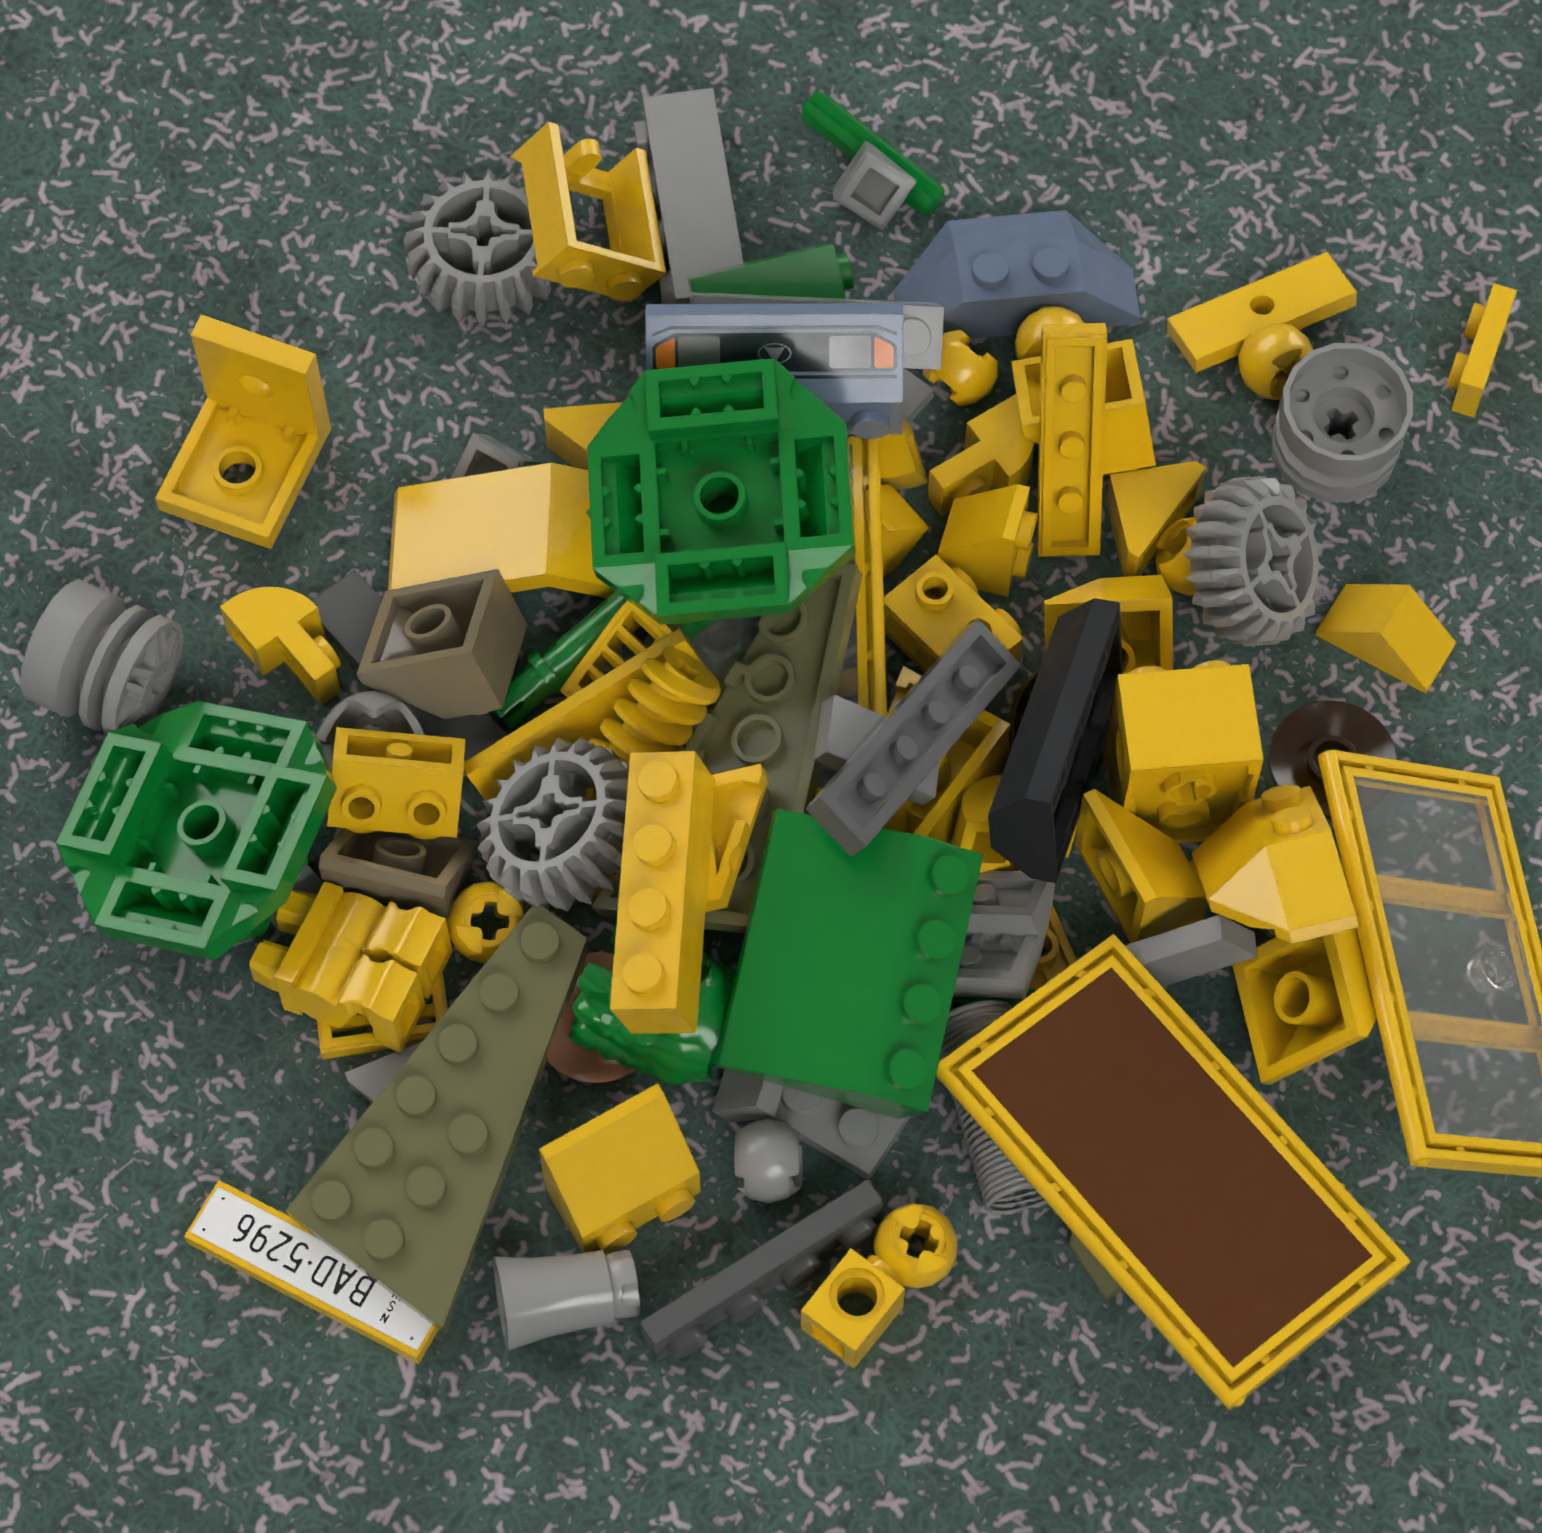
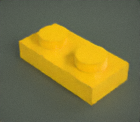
(1486, 330)

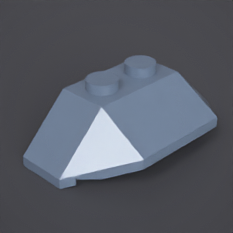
(1008, 266)

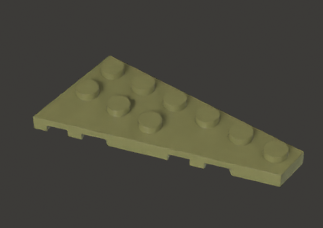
(773, 721)
(434, 1146)

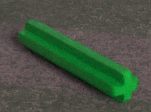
(848, 136)

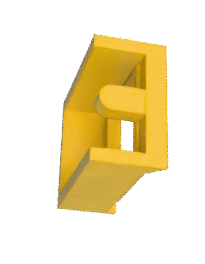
(629, 211)

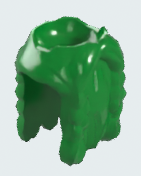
(664, 1056)

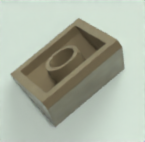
(400, 868)

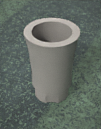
(563, 1293)

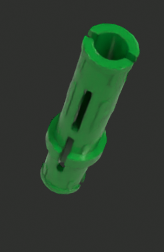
(554, 666)

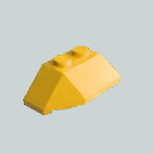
(1277, 868)

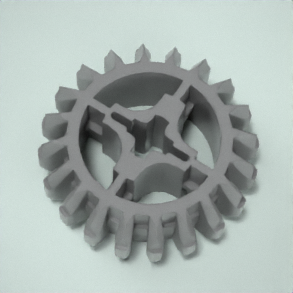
(456, 229)
(1254, 561)
(548, 811)

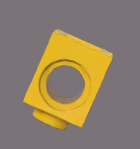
(846, 1334)

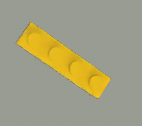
(662, 893)

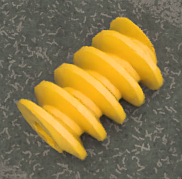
(663, 708)

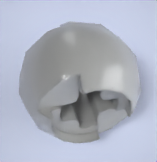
(768, 1160)

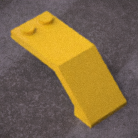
(510, 520)

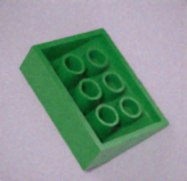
(850, 965)

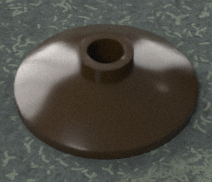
(1318, 729)

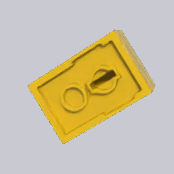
(1184, 746)

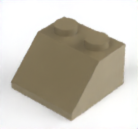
(446, 645)

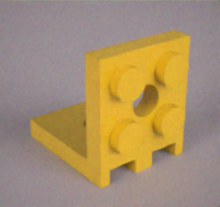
(258, 411)

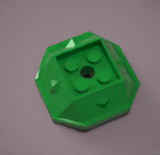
(708, 436)
(196, 826)

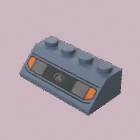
(835, 350)

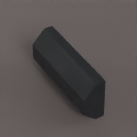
(1058, 741)

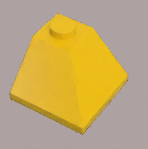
(1144, 616)
(1137, 869)

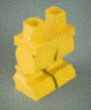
(337, 957)

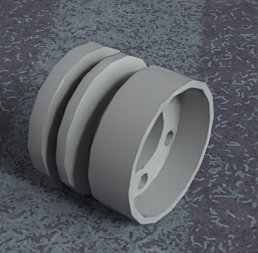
(1347, 393)
(100, 659)

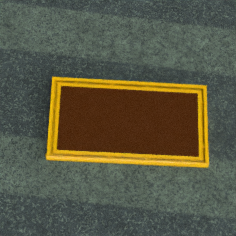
(1172, 1170)

